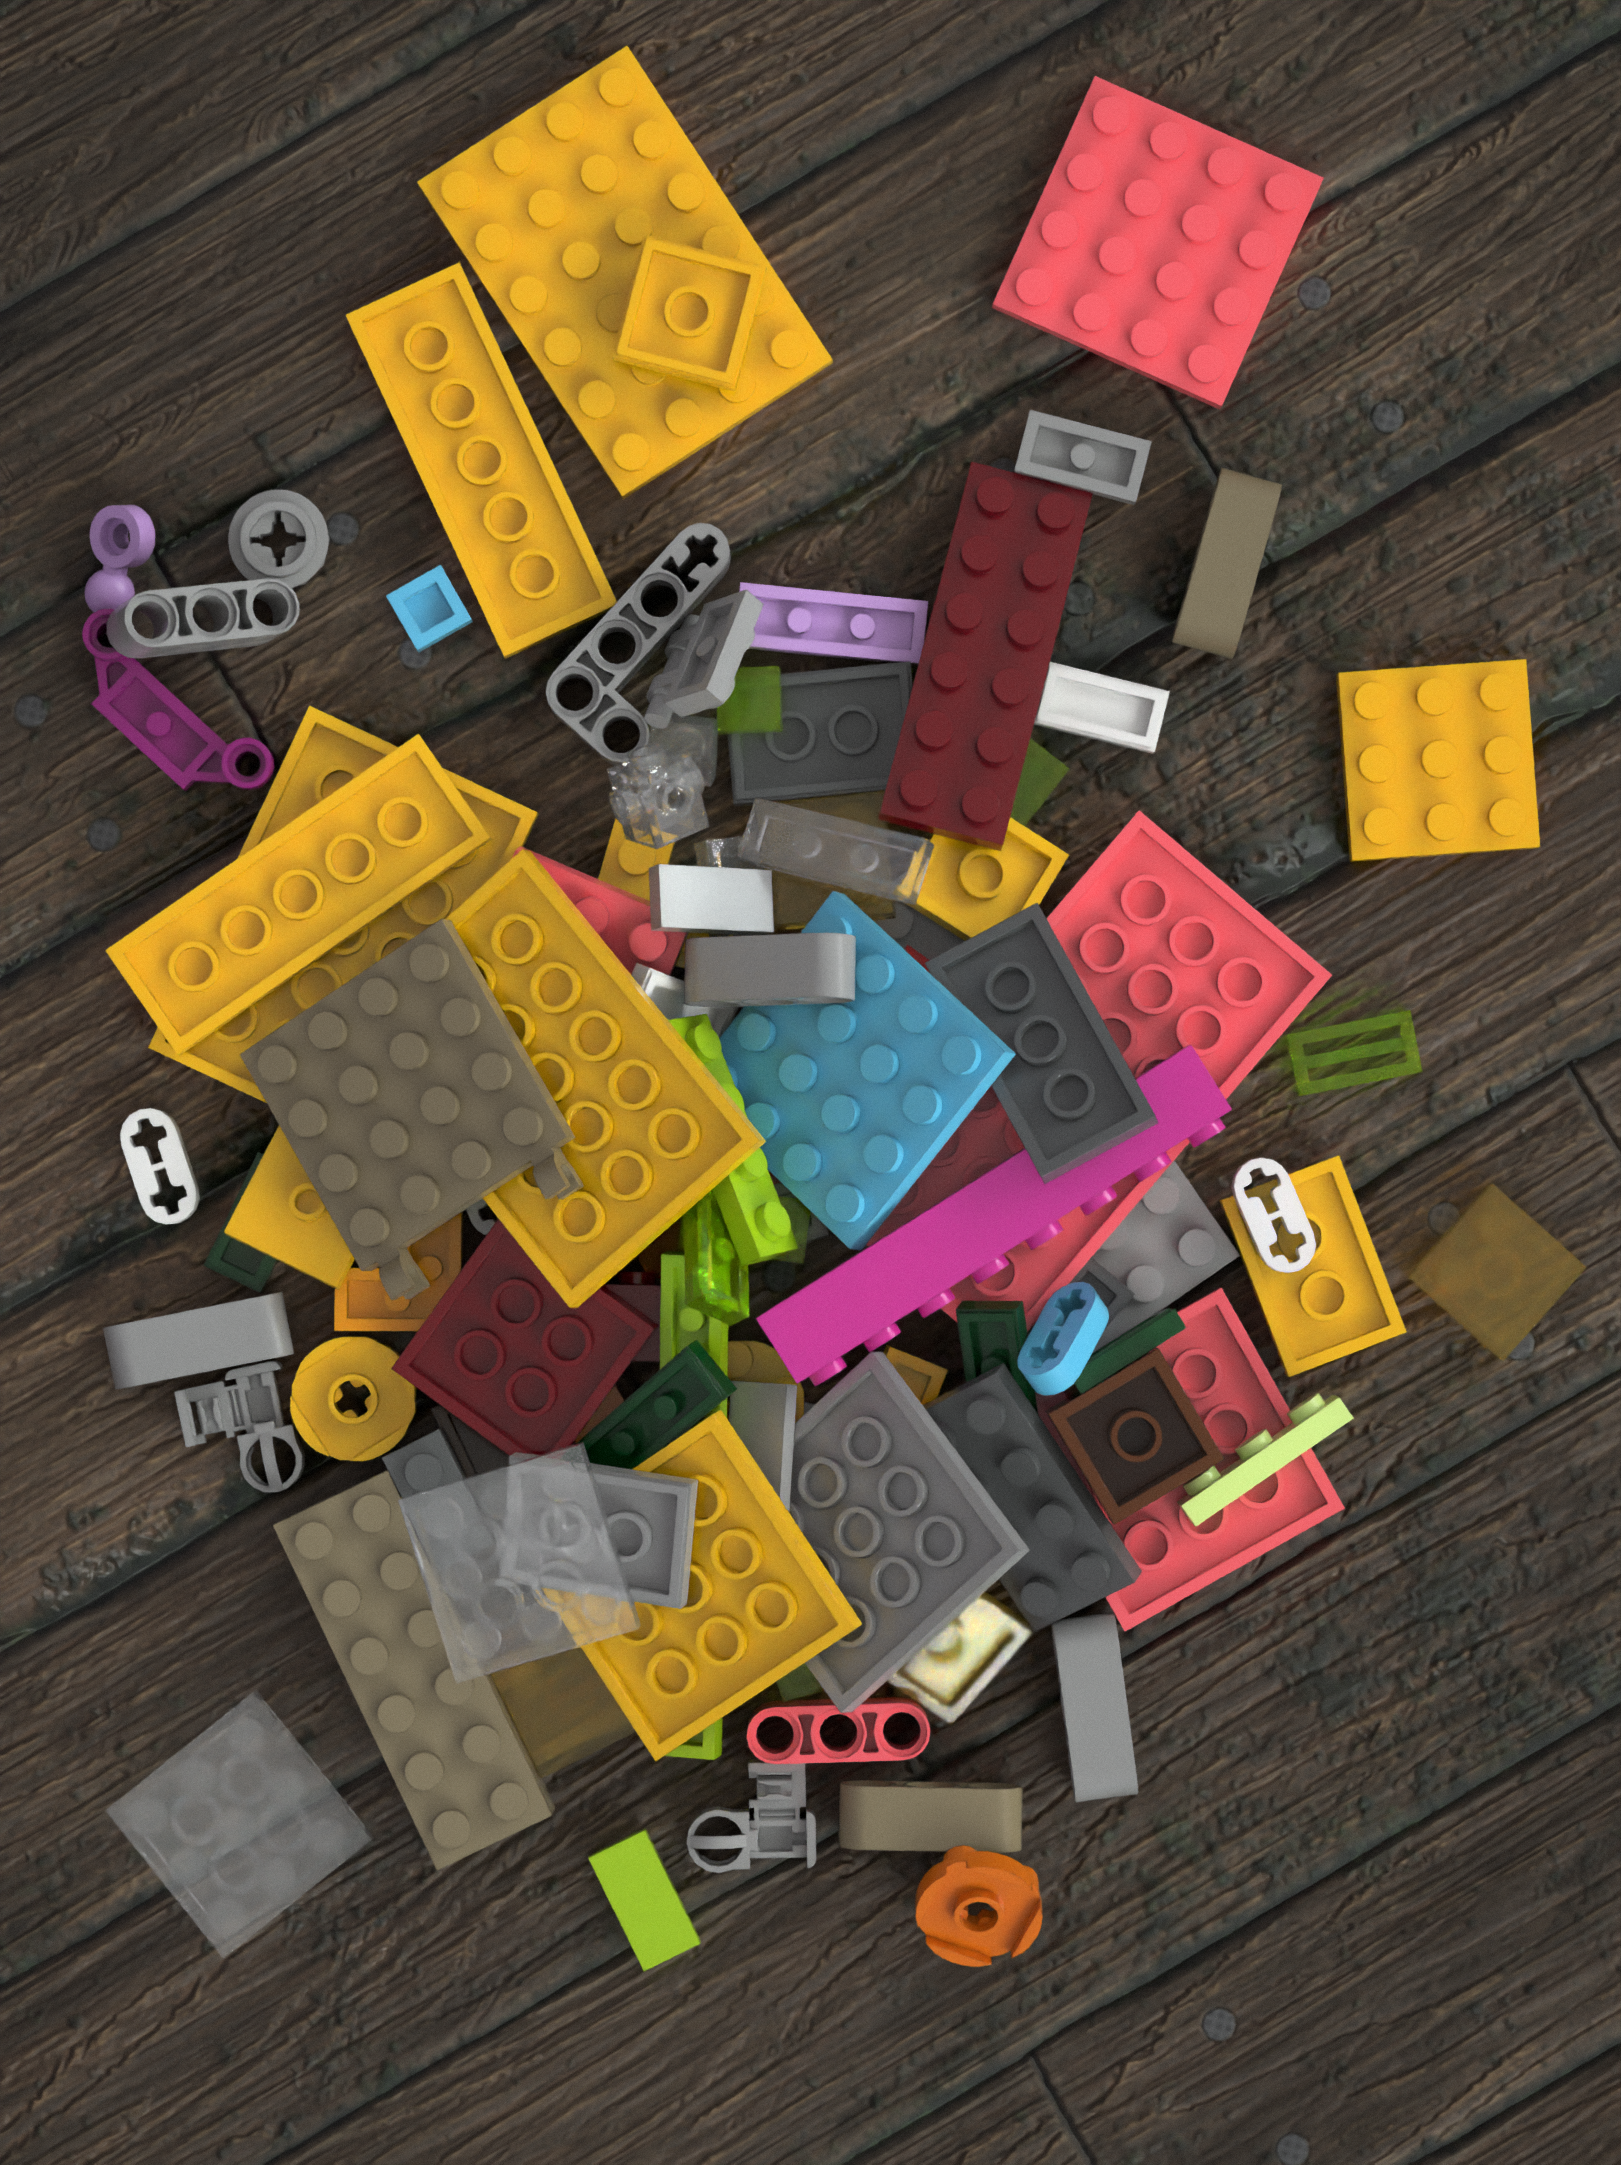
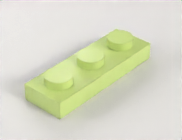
(1263, 1456)

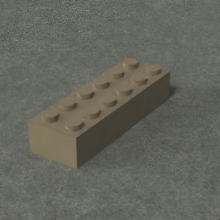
(441, 1740)

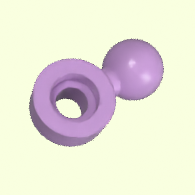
(111, 546)

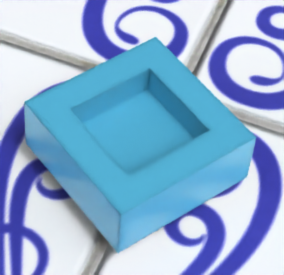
(429, 608)

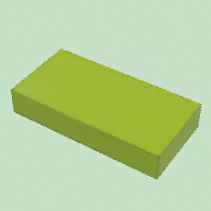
(644, 1899)

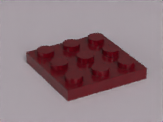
(516, 1356)

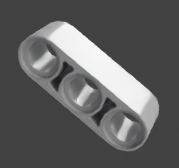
(179, 634)
(770, 970)
(198, 1340)
(1094, 1707)

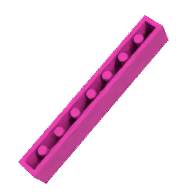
(977, 1226)

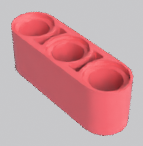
(810, 1747)

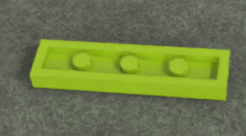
(747, 1195)

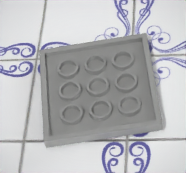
(892, 1524)

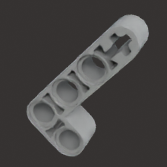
(647, 632)

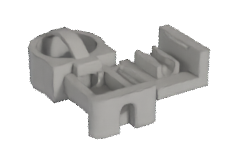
(241, 1408)
(776, 1824)

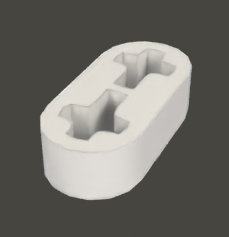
(145, 1171)
(1288, 1209)

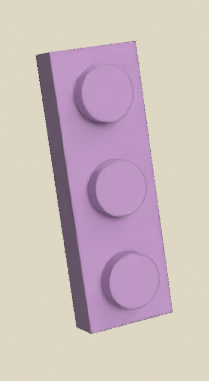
(838, 624)

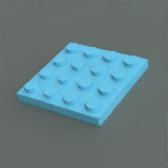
(864, 1087)

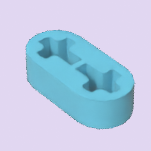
(1063, 1338)

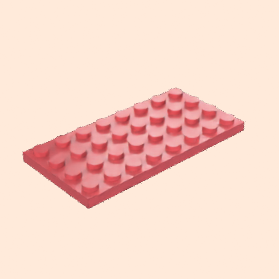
(1167, 967)

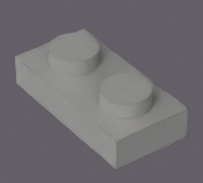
(1082, 457)

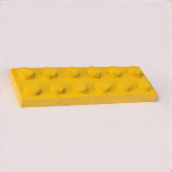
(482, 460)
(298, 894)

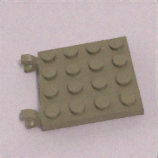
(410, 1102)

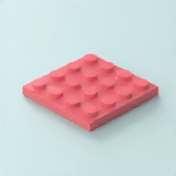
(1157, 242)
(1234, 1401)

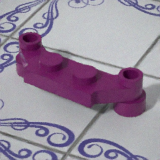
(163, 724)

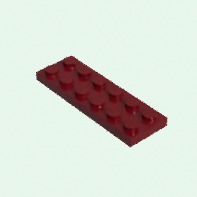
(985, 656)

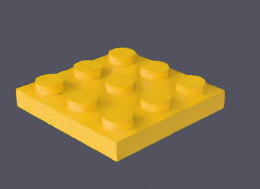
(1438, 760)

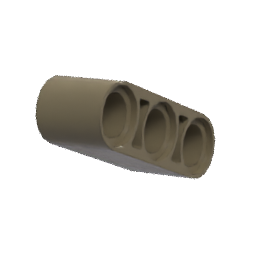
(1227, 563)
(930, 1815)

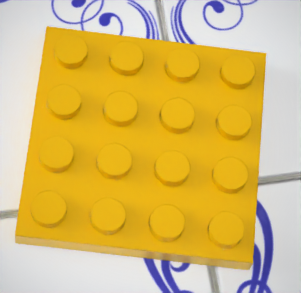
(752, 1604)

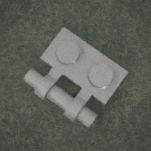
(703, 658)

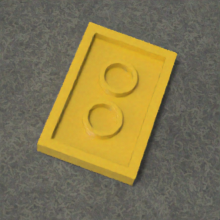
(1341, 1295)

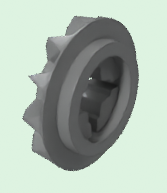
(257, 519)

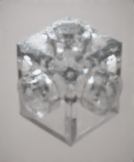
(657, 796)

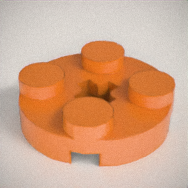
(974, 1877)

